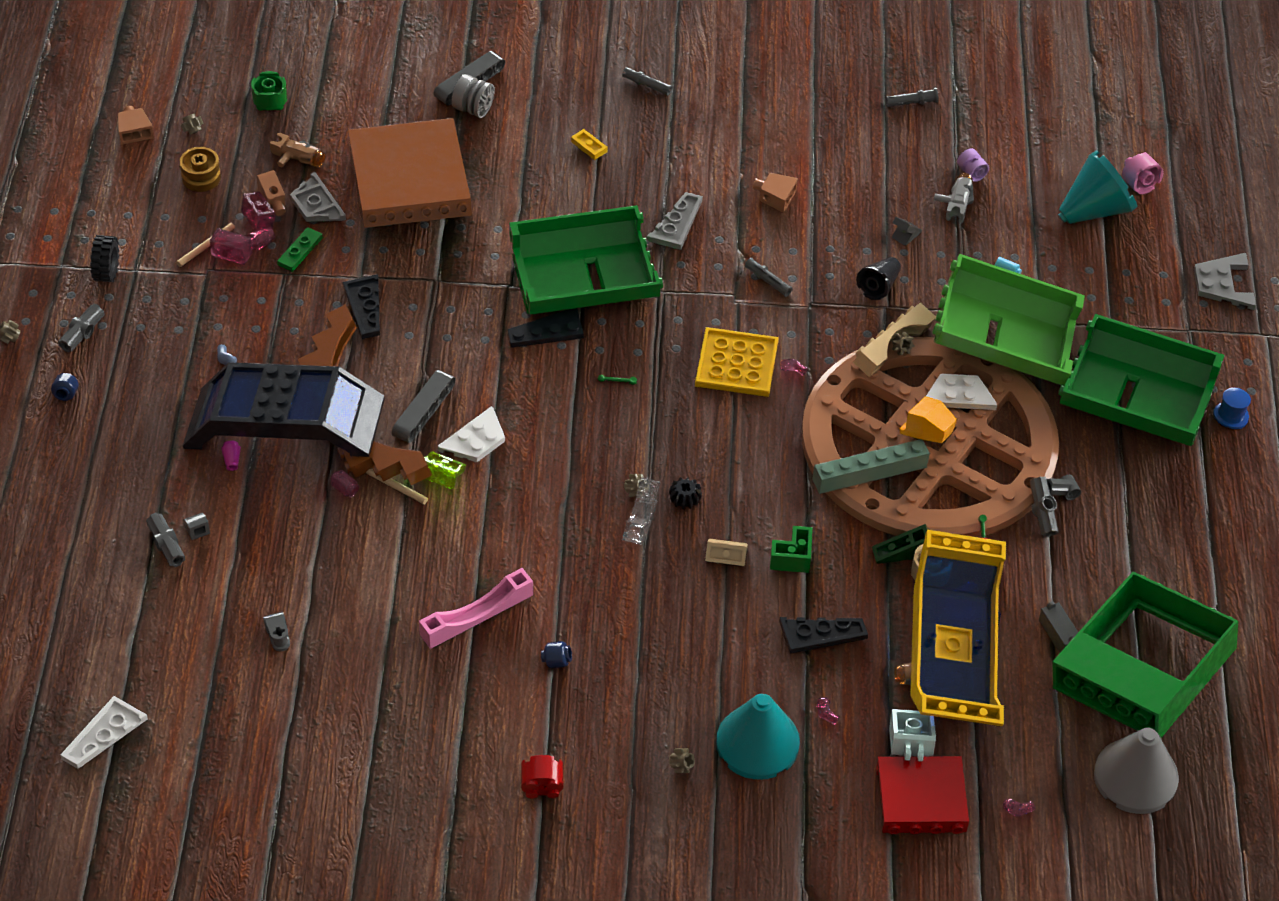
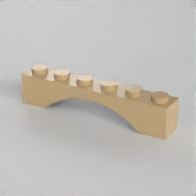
(915, 323)

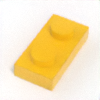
(589, 144)

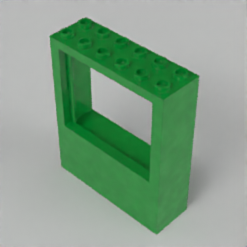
(1126, 686)

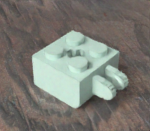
(912, 734)

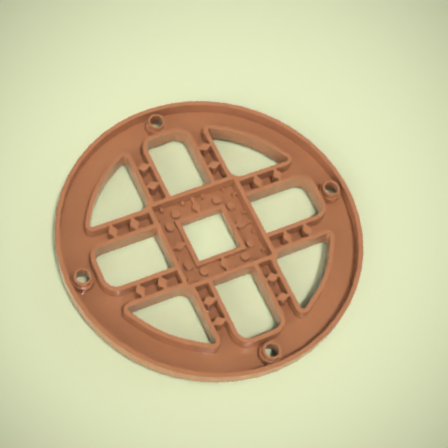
(999, 502)

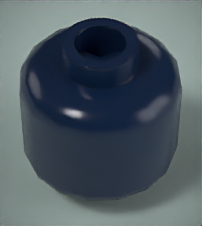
(64, 387)
(556, 654)

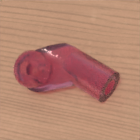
(793, 365)
(824, 710)
(1016, 808)

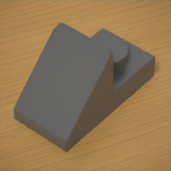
(905, 231)

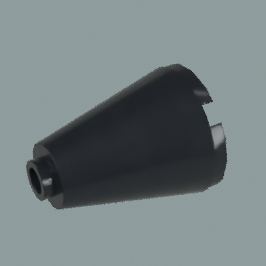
(878, 278)

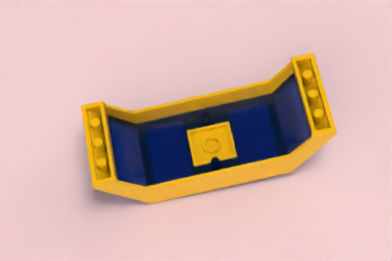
(957, 628)

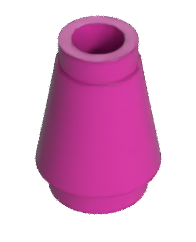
(231, 454)

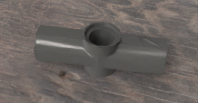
(81, 328)
(1044, 506)
(165, 539)

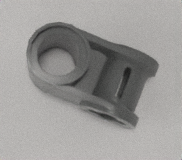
(277, 630)

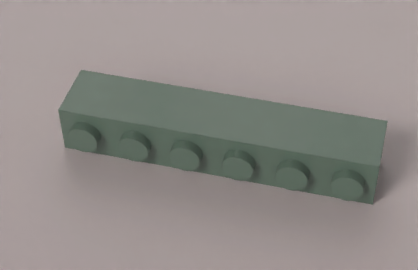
(870, 466)

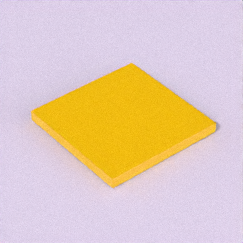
(736, 361)

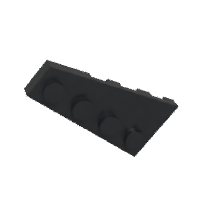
(364, 303)
(549, 329)
(820, 633)

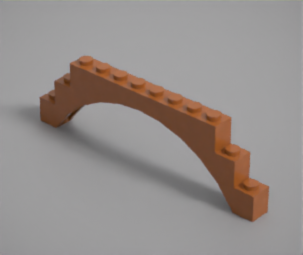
(383, 459)

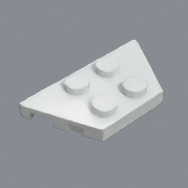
(962, 392)
(475, 438)

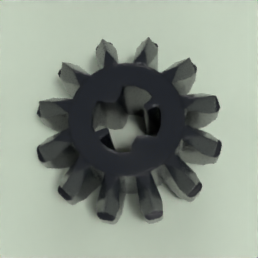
(685, 493)

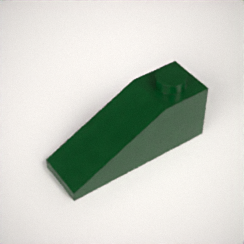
(901, 546)

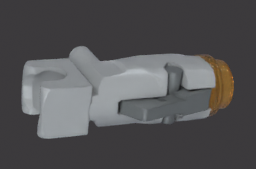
(961, 197)

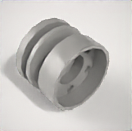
(473, 96)

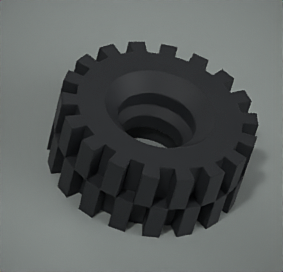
(104, 258)

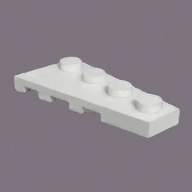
(105, 729)

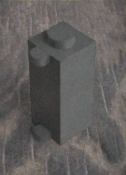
(1057, 625)

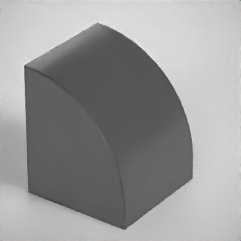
(197, 526)

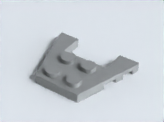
(1216, 282)

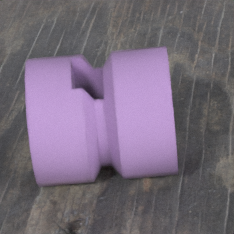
(973, 164)

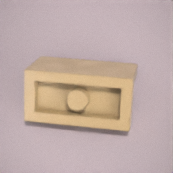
(726, 552)

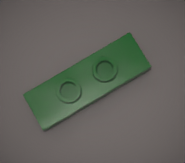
(299, 249)

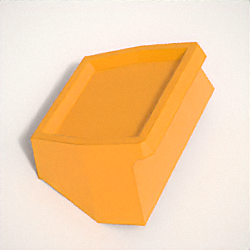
(929, 421)

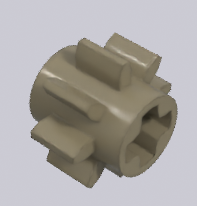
(192, 124)
(9, 331)
(901, 346)
(631, 485)
(681, 760)

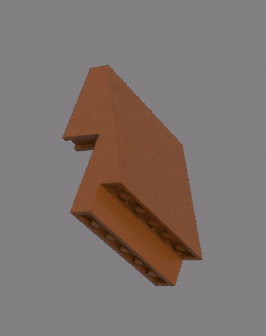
(409, 173)

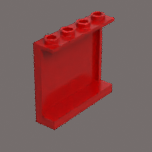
(923, 795)

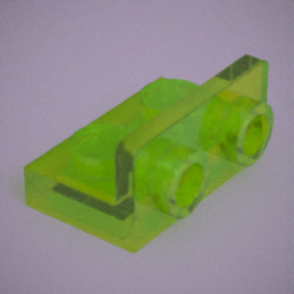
(444, 469)

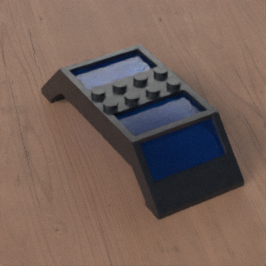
(288, 405)

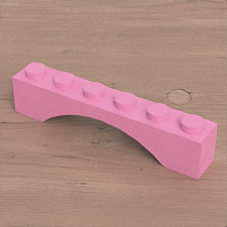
(445, 625)

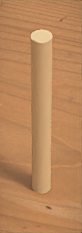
(200, 248)
(400, 487)

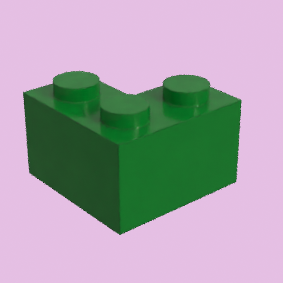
(793, 554)

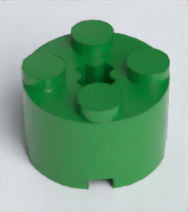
(269, 91)

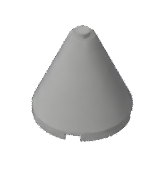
(1137, 773)

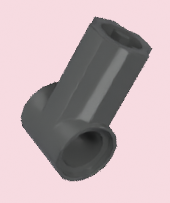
(1064, 486)

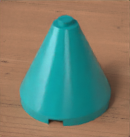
(1096, 193)
(758, 739)

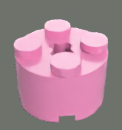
(1142, 173)

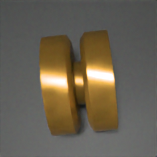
(200, 169)

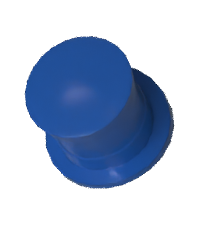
(1233, 409)

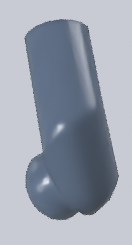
(223, 356)

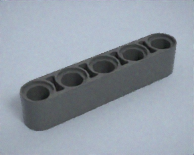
(482, 69)
(423, 406)

